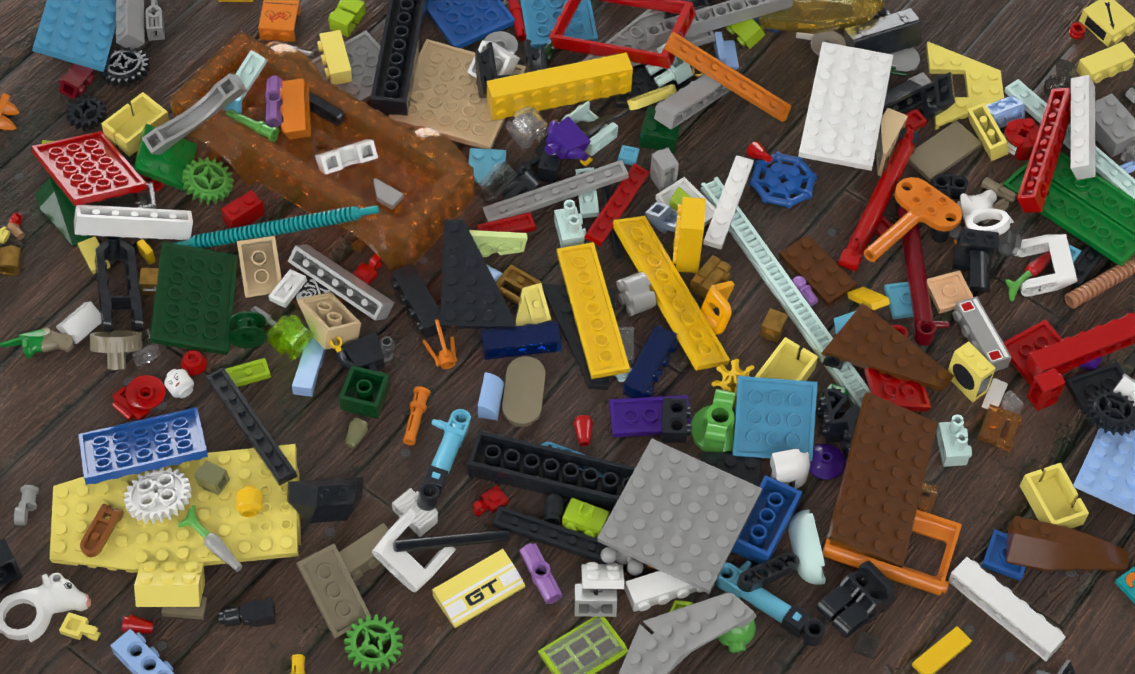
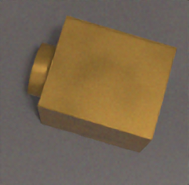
(148, 281)
(773, 325)

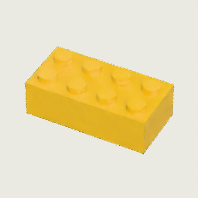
(689, 234)

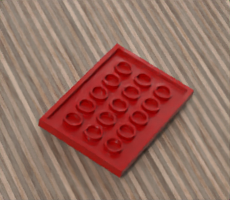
(88, 168)

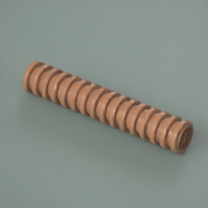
(1100, 284)

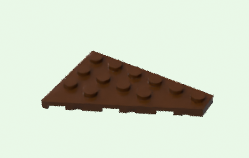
(874, 343)

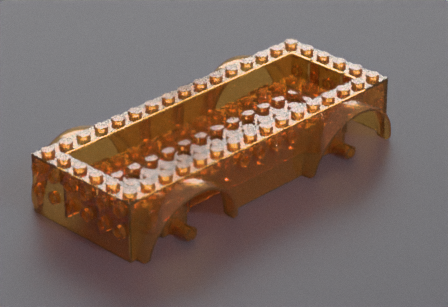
(411, 160)

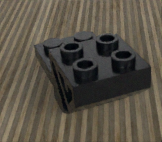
(837, 423)

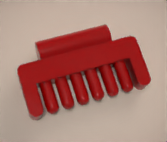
(125, 408)

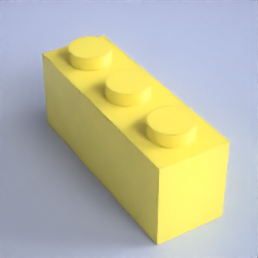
(334, 57)
(1106, 62)
(988, 131)

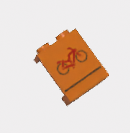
(279, 20)

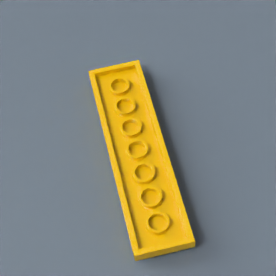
(592, 311)

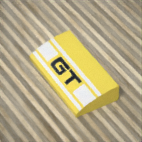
(478, 588)

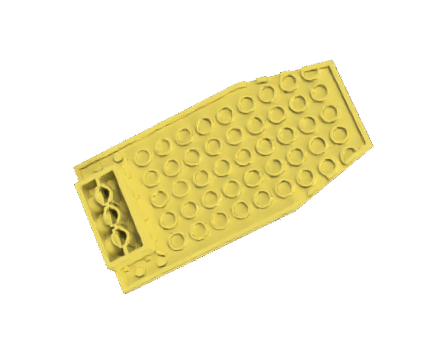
(268, 535)

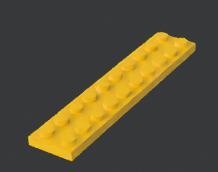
(671, 293)

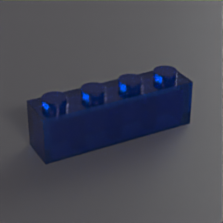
(521, 341)
(650, 363)

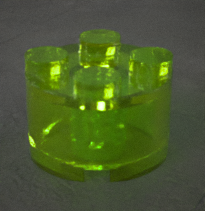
(289, 336)

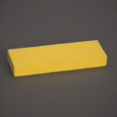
(868, 297)
(942, 652)

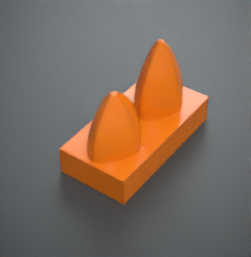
(7, 108)

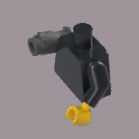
(364, 352)

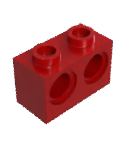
(1046, 389)

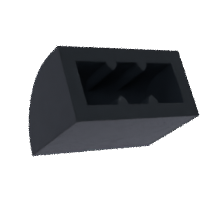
(978, 271)

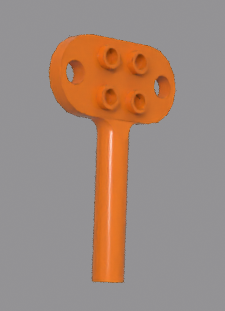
(923, 205)

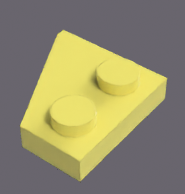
(532, 306)

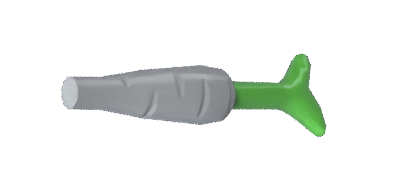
(211, 540)

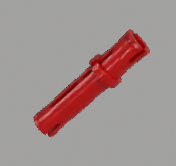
(516, 11)

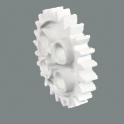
(157, 495)

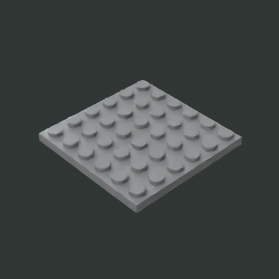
(680, 515)

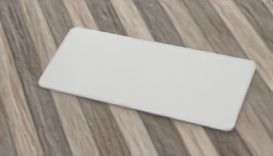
(994, 393)

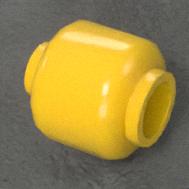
(248, 501)

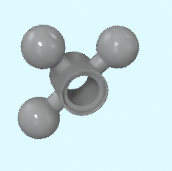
(634, 566)

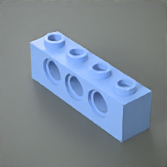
(131, 643)

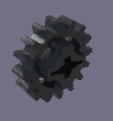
(86, 112)

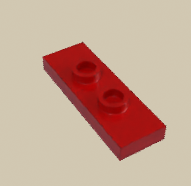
(518, 224)

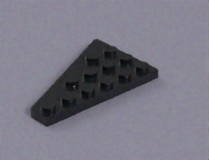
(468, 288)
(560, 304)

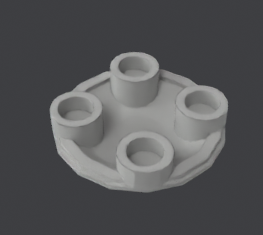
(905, 60)

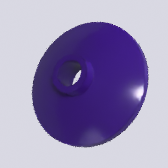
(829, 468)

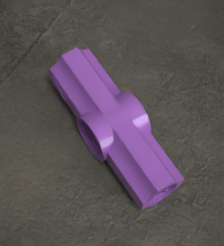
(273, 101)
(546, 582)

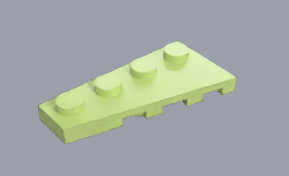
(499, 242)

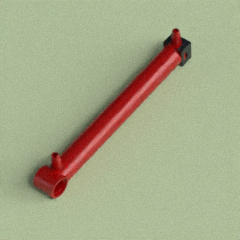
(905, 147)

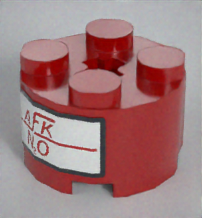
(1021, 137)

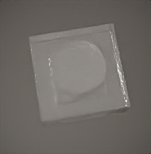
(1012, 402)

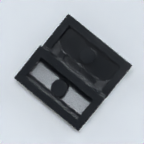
(938, 96)

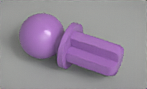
(805, 290)

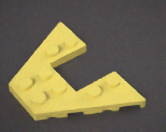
(981, 82)

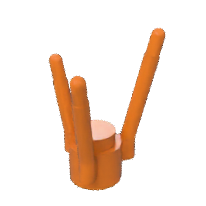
(445, 358)

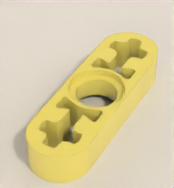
(651, 97)

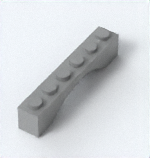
(215, 100)

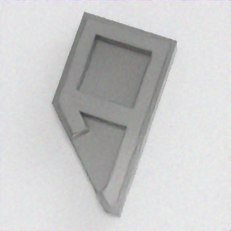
(387, 195)

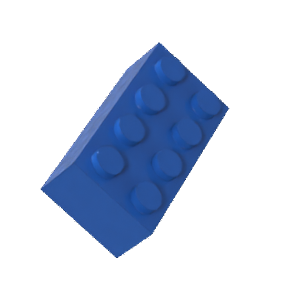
(767, 521)

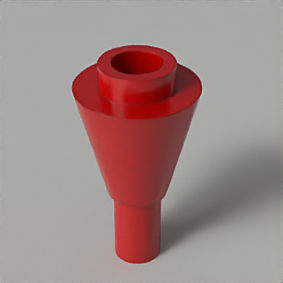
(757, 151)

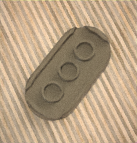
(523, 391)

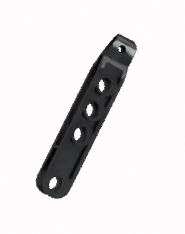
(117, 249)

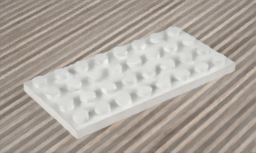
(846, 106)

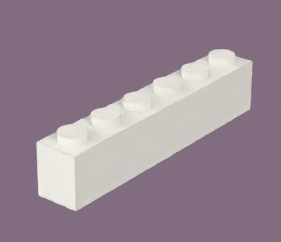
(1082, 127)
(132, 222)
(1006, 608)

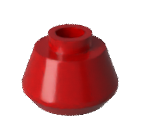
(193, 363)

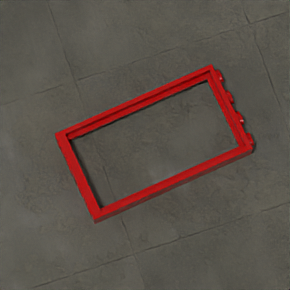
(663, 59)

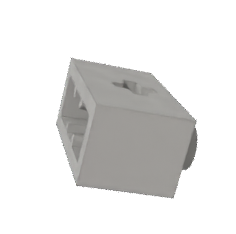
(595, 602)

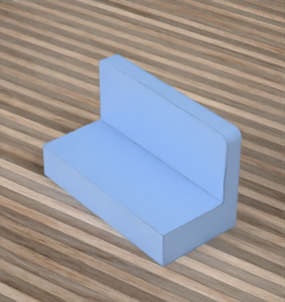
(725, 51)

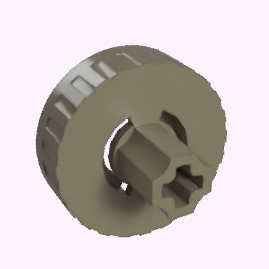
(116, 345)

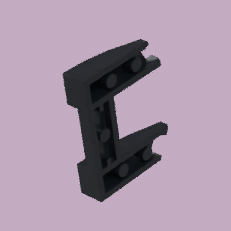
(487, 70)

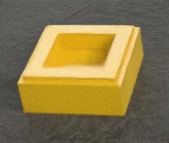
(146, 251)

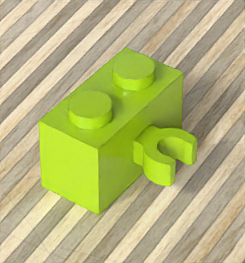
(584, 518)

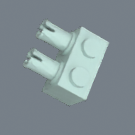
(679, 71)
(569, 224)
(953, 443)

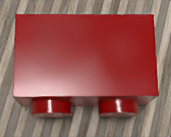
(243, 210)

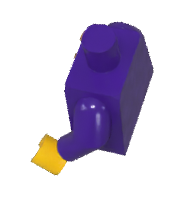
(567, 141)

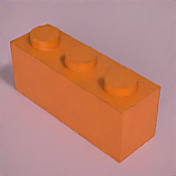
(295, 109)

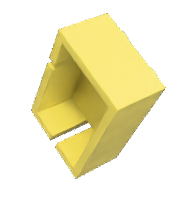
(126, 130)
(784, 363)
(1053, 497)
(169, 584)

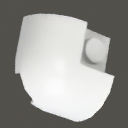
(790, 467)

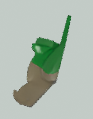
(41, 341)

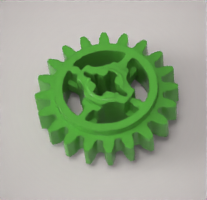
(204, 184)
(381, 658)

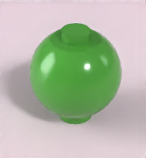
(738, 638)

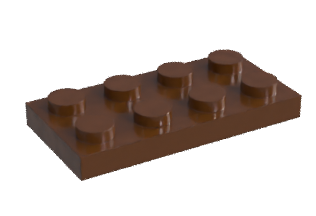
(818, 269)

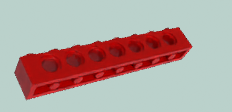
(1046, 151)

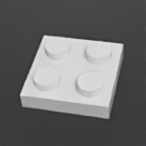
(602, 576)

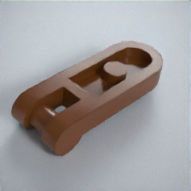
(100, 530)

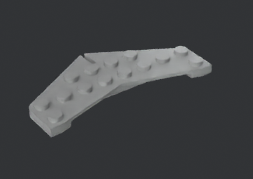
(682, 632)

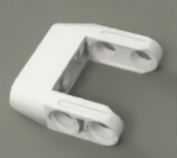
(1061, 260)
(402, 564)

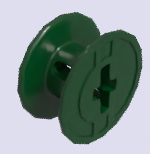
(247, 329)

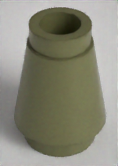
(356, 432)

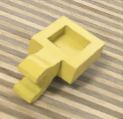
(76, 626)

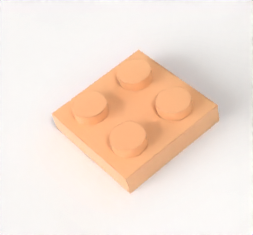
(948, 290)

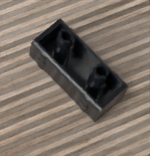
(887, 33)

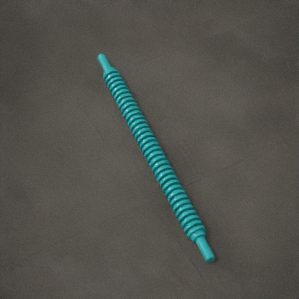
(279, 227)

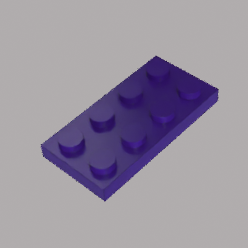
(638, 416)

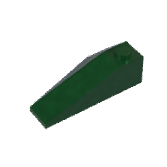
(59, 210)

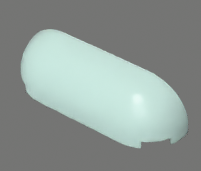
(807, 547)

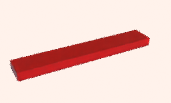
(616, 205)

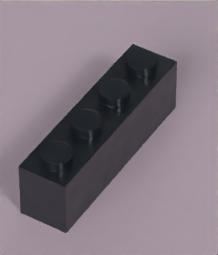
(904, 97)
(417, 299)

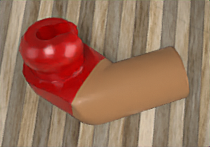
(15, 224)

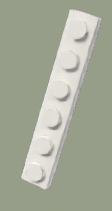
(728, 202)

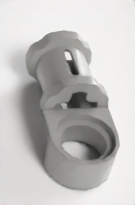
(26, 504)

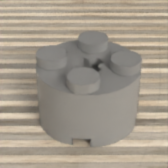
(636, 293)

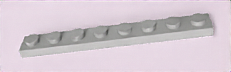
(557, 192)

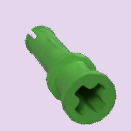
(259, 127)

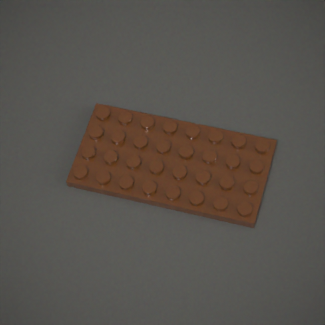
(882, 480)

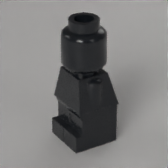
(252, 614)

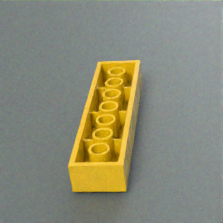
(560, 85)

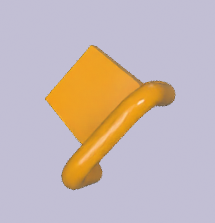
(718, 297)

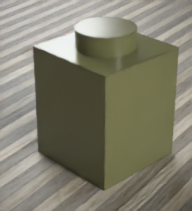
(212, 477)

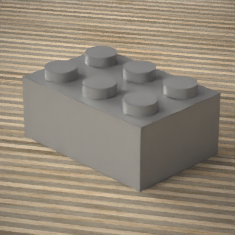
(1113, 125)

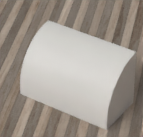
(80, 322)

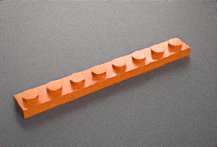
(727, 77)

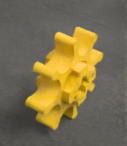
(730, 377)

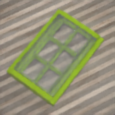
(584, 649)

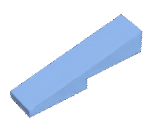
(308, 369)

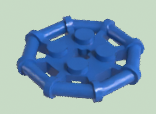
(783, 171)

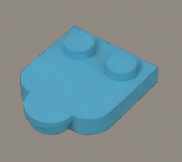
(484, 160)

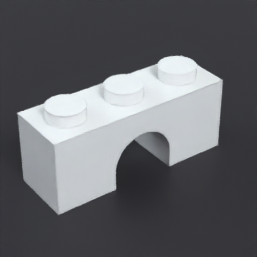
(345, 156)

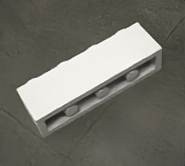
(656, 589)

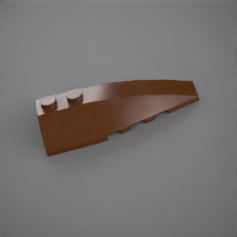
(1057, 547)

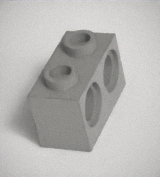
(663, 169)

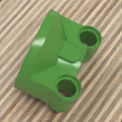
(709, 434)

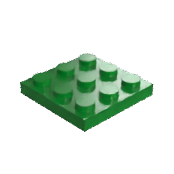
(167, 166)

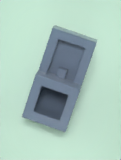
(662, 217)

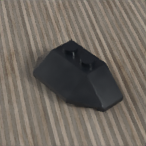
(325, 498)

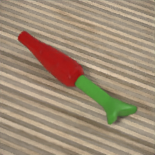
(1031, 271)

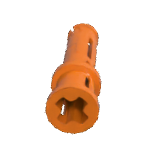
(417, 408)

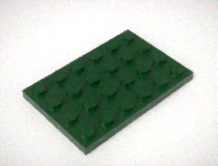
(193, 298)

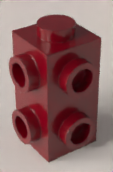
(76, 81)

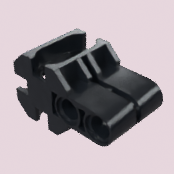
(858, 599)

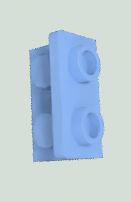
(1006, 110)

